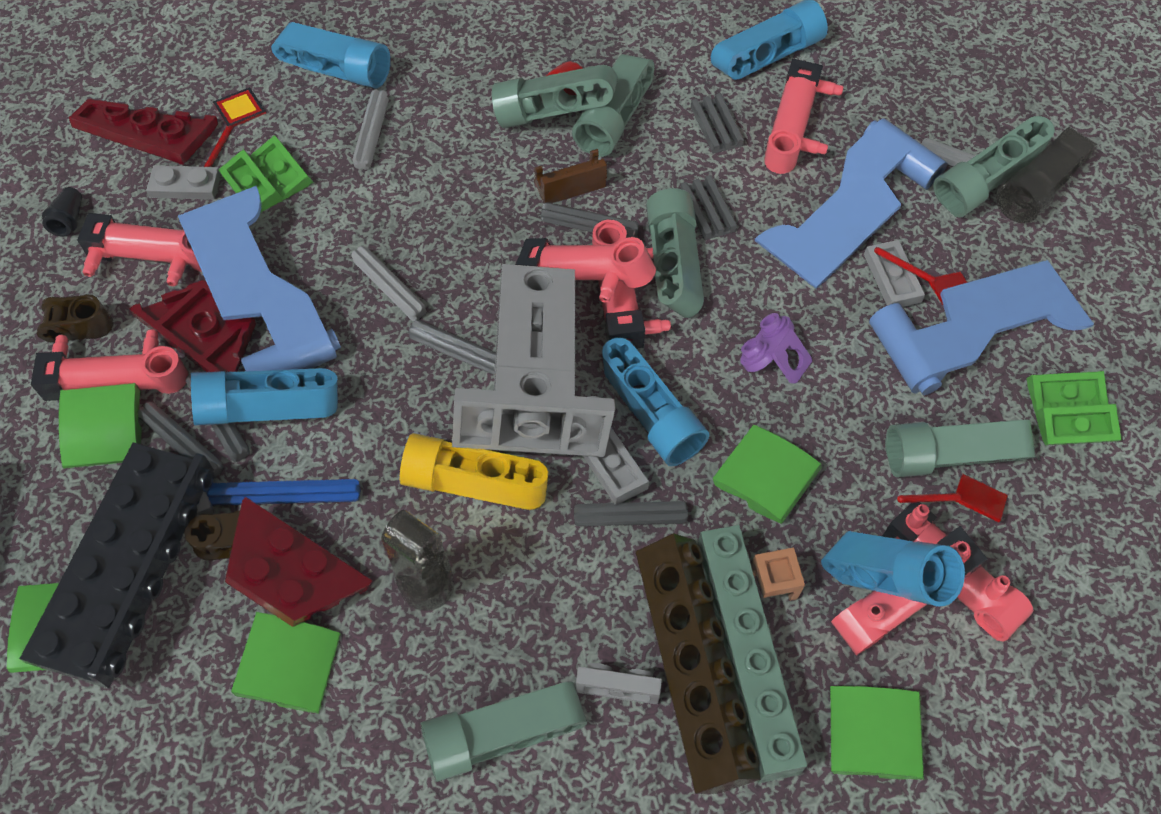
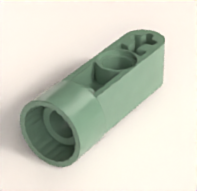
(519, 101)
(604, 125)
(970, 182)
(675, 251)
(956, 445)
(501, 728)

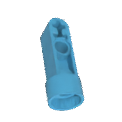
(771, 40)
(333, 54)
(263, 395)
(671, 427)
(897, 567)

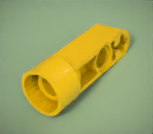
(473, 473)

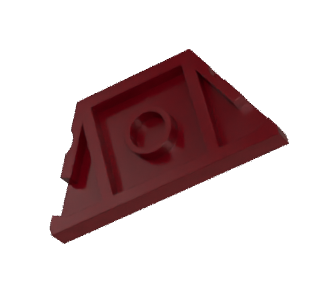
(196, 329)
(286, 569)

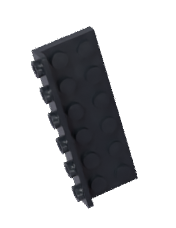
(119, 566)

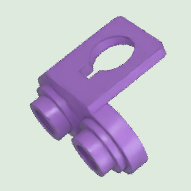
(770, 343)

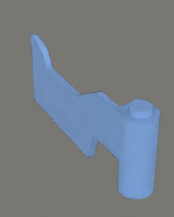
(857, 206)
(248, 289)
(973, 316)

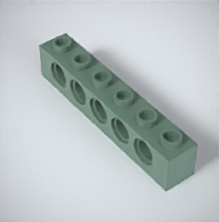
(751, 654)

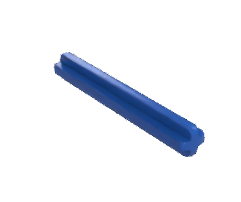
(285, 492)

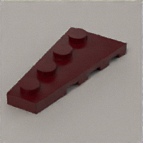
(145, 129)

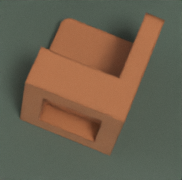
(778, 573)

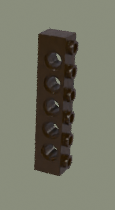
(689, 683)

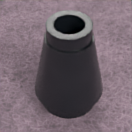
(63, 212)

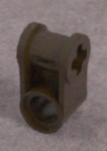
(74, 317)
(216, 538)

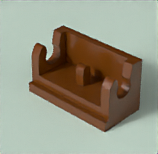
(571, 180)

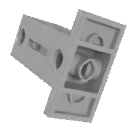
(534, 375)

